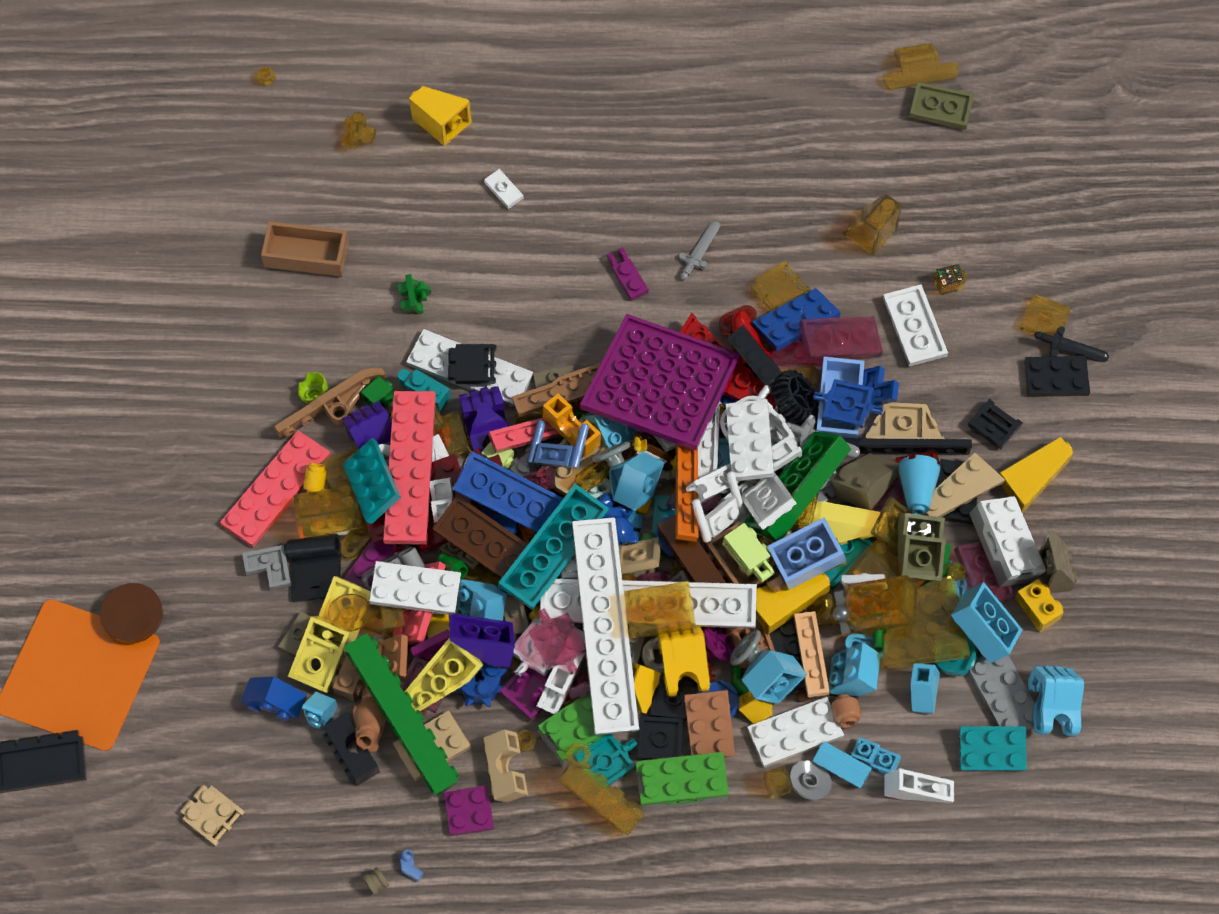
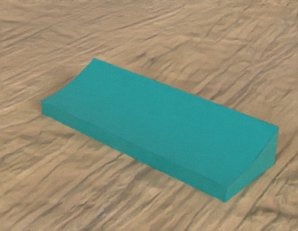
(550, 548)

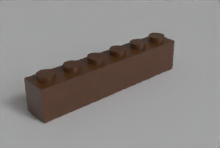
(692, 557)

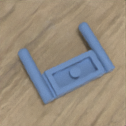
(556, 454)

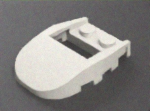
(783, 451)

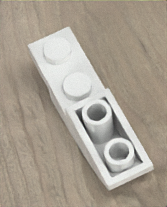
(559, 684)

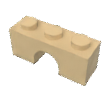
(499, 750)

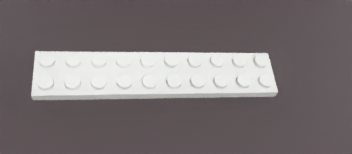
(712, 603)
(605, 626)

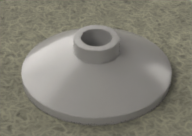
(815, 775)

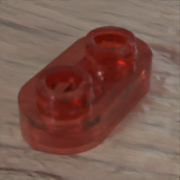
(726, 318)

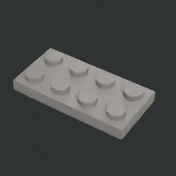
(1003, 692)

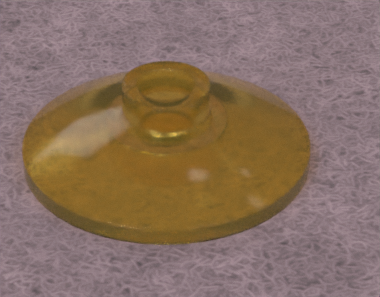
(349, 605)

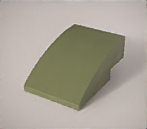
(921, 546)

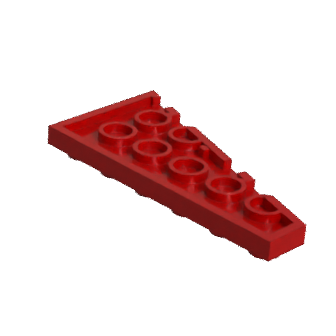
(742, 381)

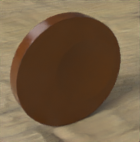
(131, 613)

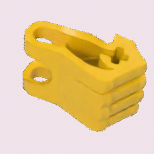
(684, 656)

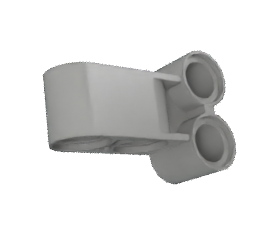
(406, 556)

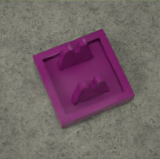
(525, 692)

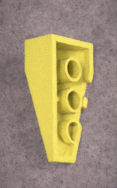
(846, 521)
(443, 675)

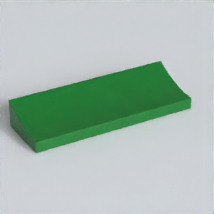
(805, 478)

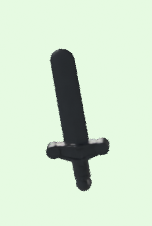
(1058, 342)

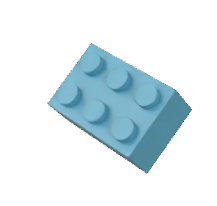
(986, 622)

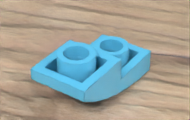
(875, 757)

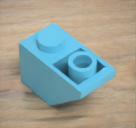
(924, 688)
(319, 710)

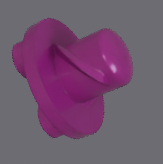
(717, 644)

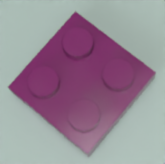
(469, 810)

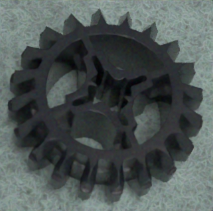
(794, 396)

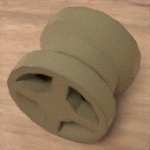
(375, 881)

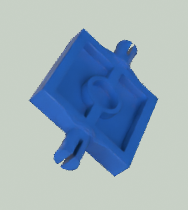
(848, 403)

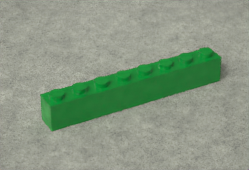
(401, 715)

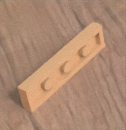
(811, 654)

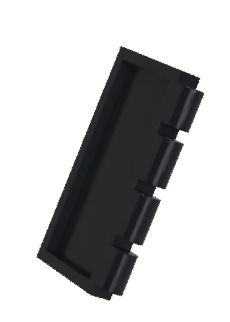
(42, 763)

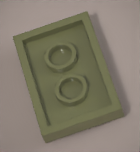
(941, 105)

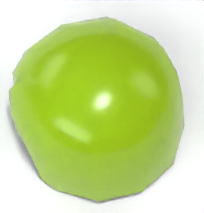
(312, 387)

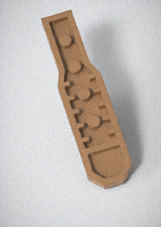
(570, 386)
(337, 399)

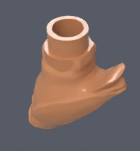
(368, 722)

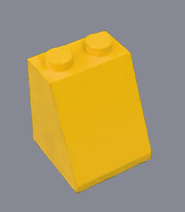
(440, 113)

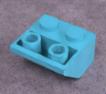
(480, 600)
(854, 671)

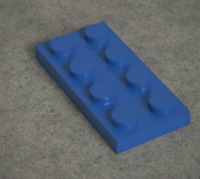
(782, 325)

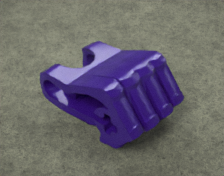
(482, 414)
(369, 424)

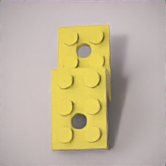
(325, 640)

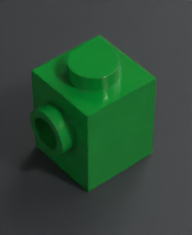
(378, 391)

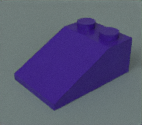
(484, 638)

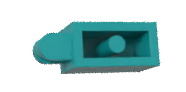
(421, 382)

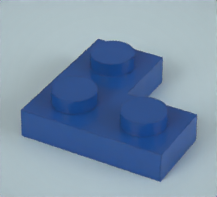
(883, 391)

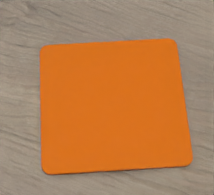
(75, 676)

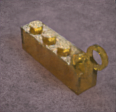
(599, 795)

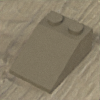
(865, 480)
(1057, 560)

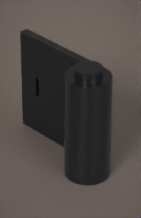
(313, 565)

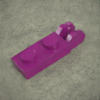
(628, 275)

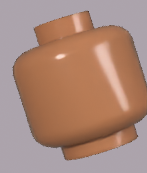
(846, 711)

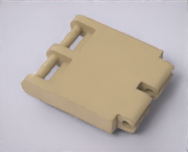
(210, 813)

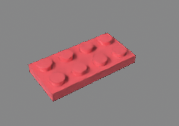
(417, 621)

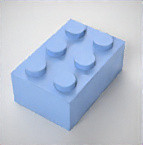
(806, 553)

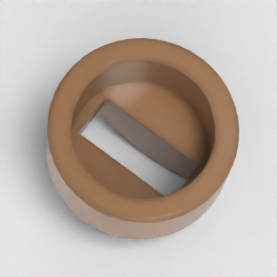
(776, 582)

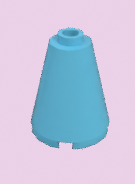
(918, 482)

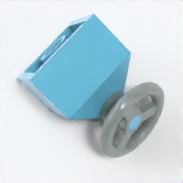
(632, 479)
(770, 673)

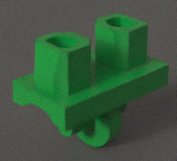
(417, 293)

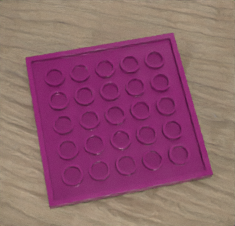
(660, 382)

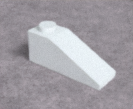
(918, 787)

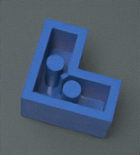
(273, 696)

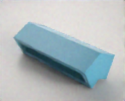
(842, 764)

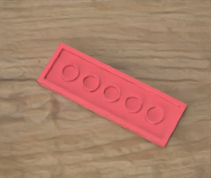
(273, 489)

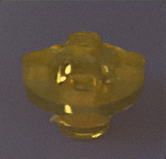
(357, 131)

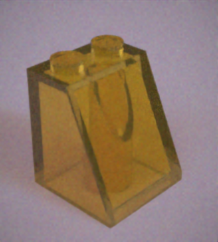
(875, 224)

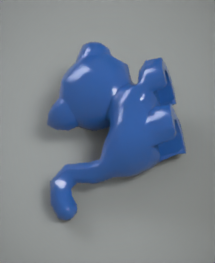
(621, 514)

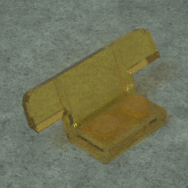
(919, 64)

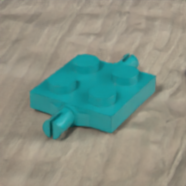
(610, 758)

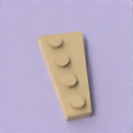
(963, 485)

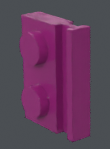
(427, 649)

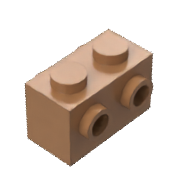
(348, 682)

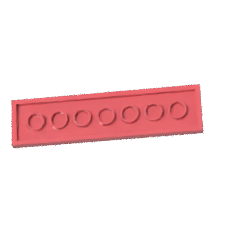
(411, 466)

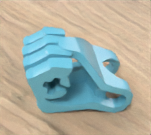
(1058, 698)

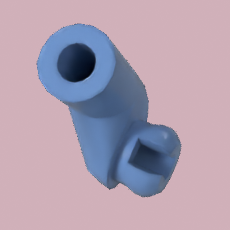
(407, 865)

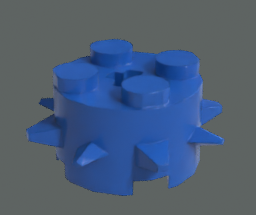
(484, 690)

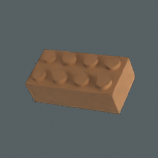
(305, 248)

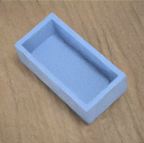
(844, 370)

